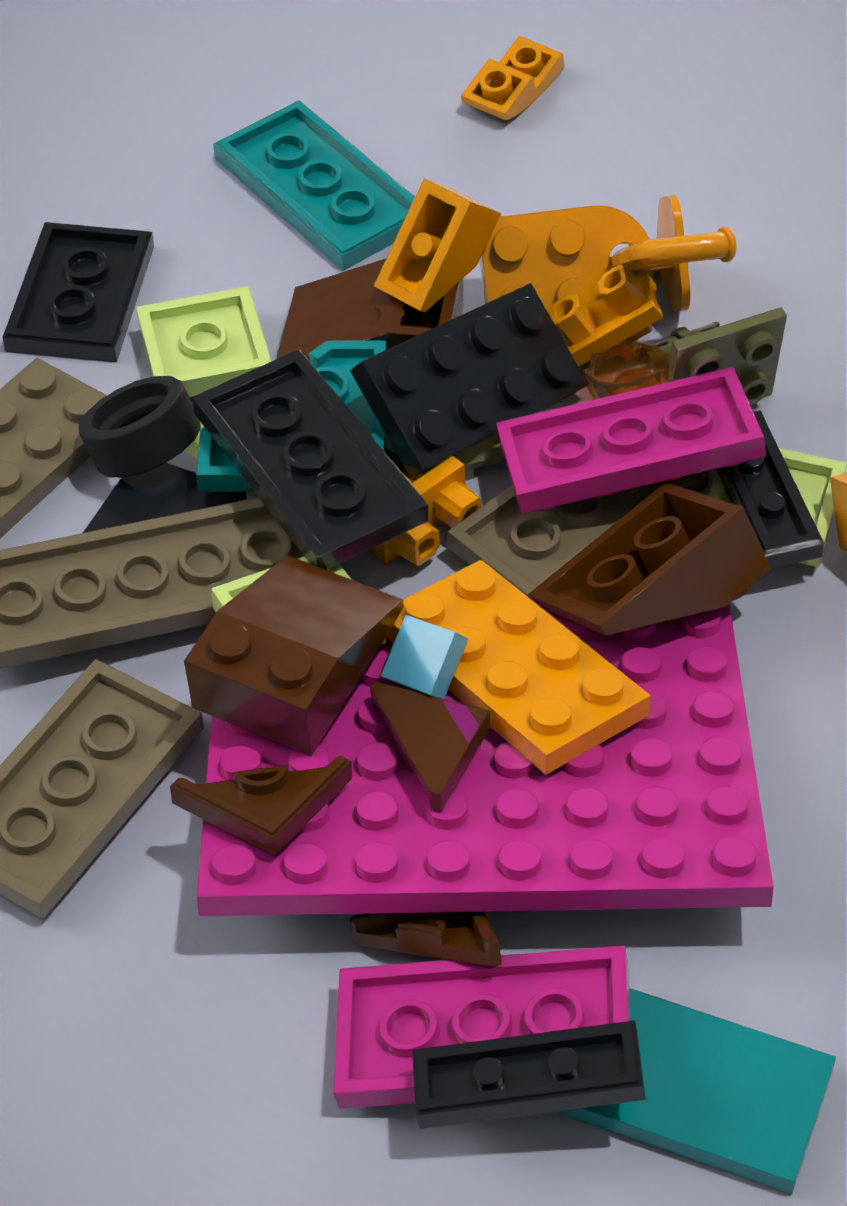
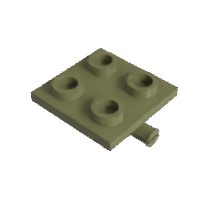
(746, 344)

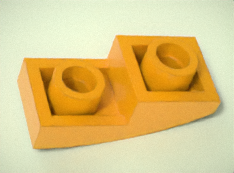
(514, 81)

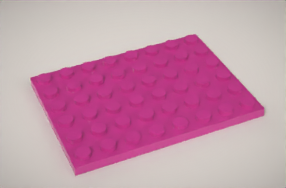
(631, 824)

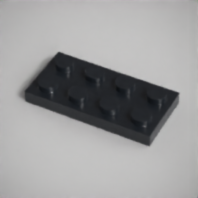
(466, 376)
(310, 460)

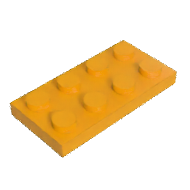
(526, 668)

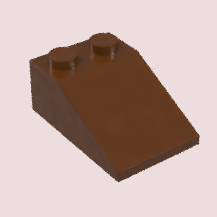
(658, 564)
(289, 652)

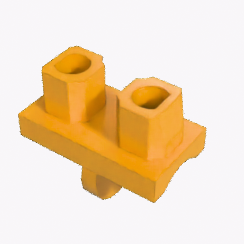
(617, 318)
(447, 502)

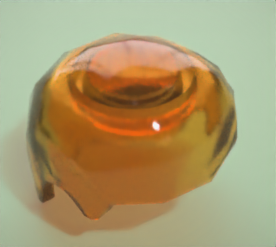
(626, 369)

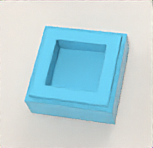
(424, 657)

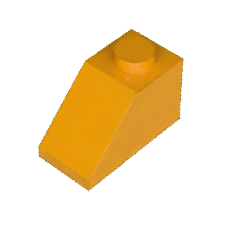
(436, 245)

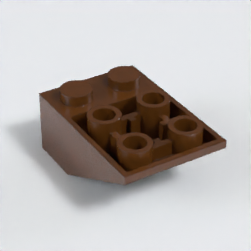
(354, 310)

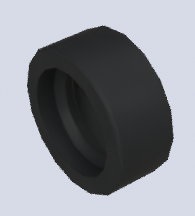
(139, 426)

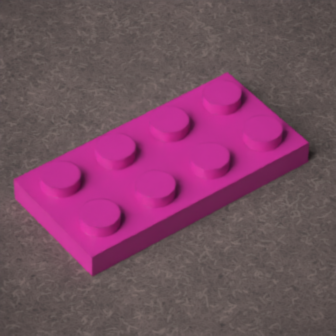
(630, 440)
(449, 1002)

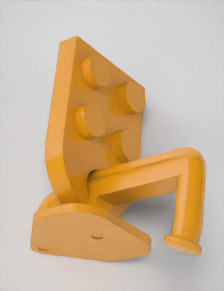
(572, 249)

